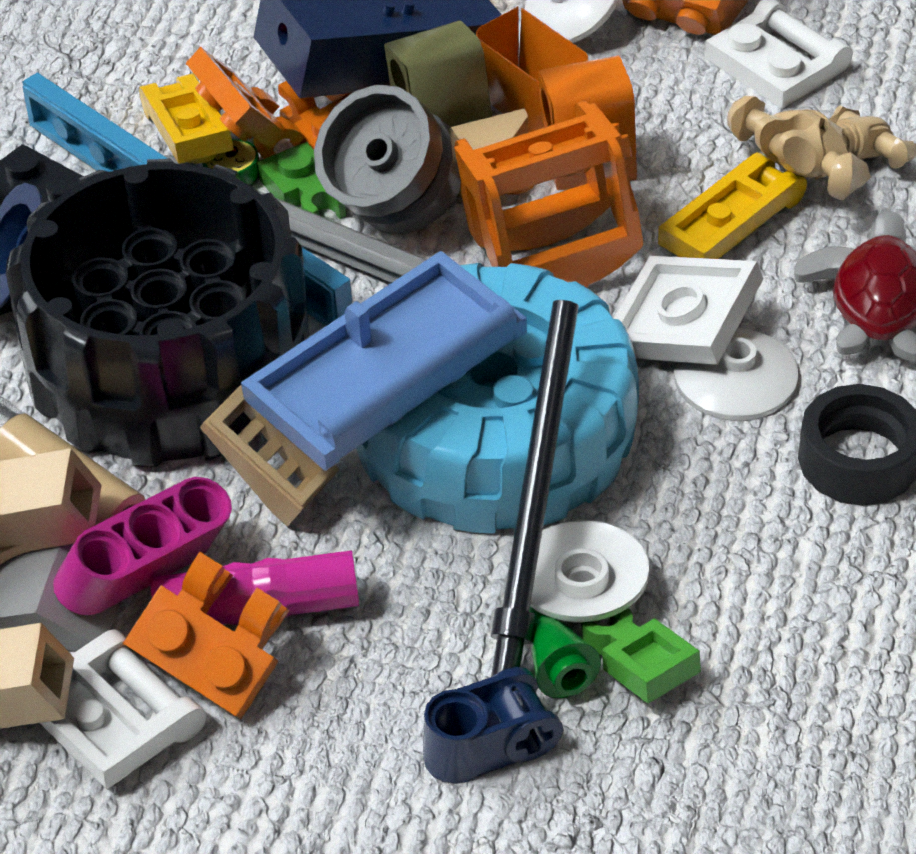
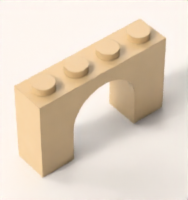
(42, 506)

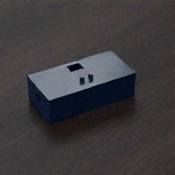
(340, 43)

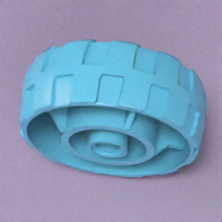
(469, 443)

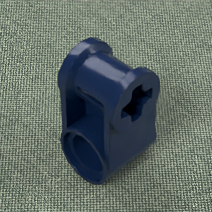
(486, 726)

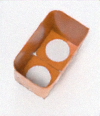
(514, 75)
(597, 82)

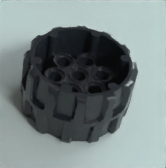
(153, 305)

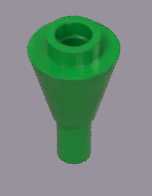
(561, 658)

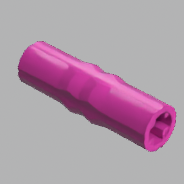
(298, 583)

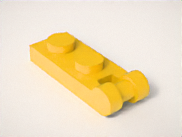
(186, 120)
(731, 209)

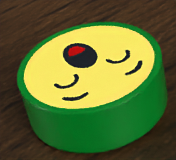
(241, 159)

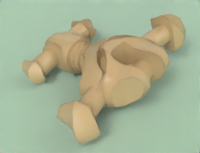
(820, 146)

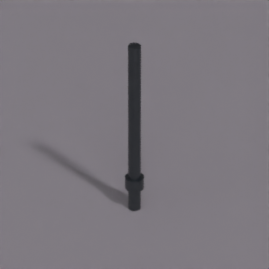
(513, 621)

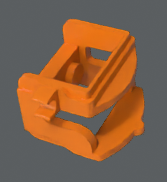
(563, 149)

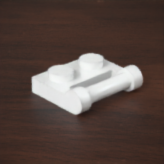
(771, 66)
(104, 728)

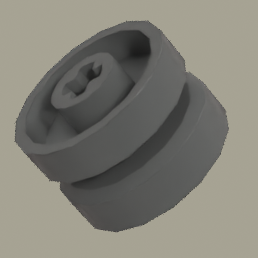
(388, 159)

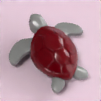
(871, 287)

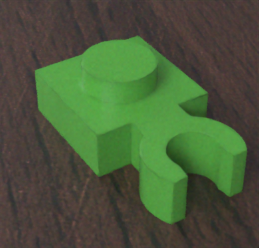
(294, 180)
(645, 657)

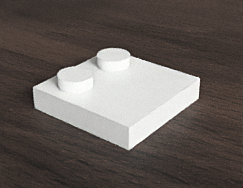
(688, 307)

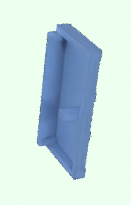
(382, 359)

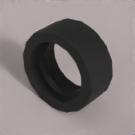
(854, 478)

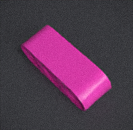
(141, 543)

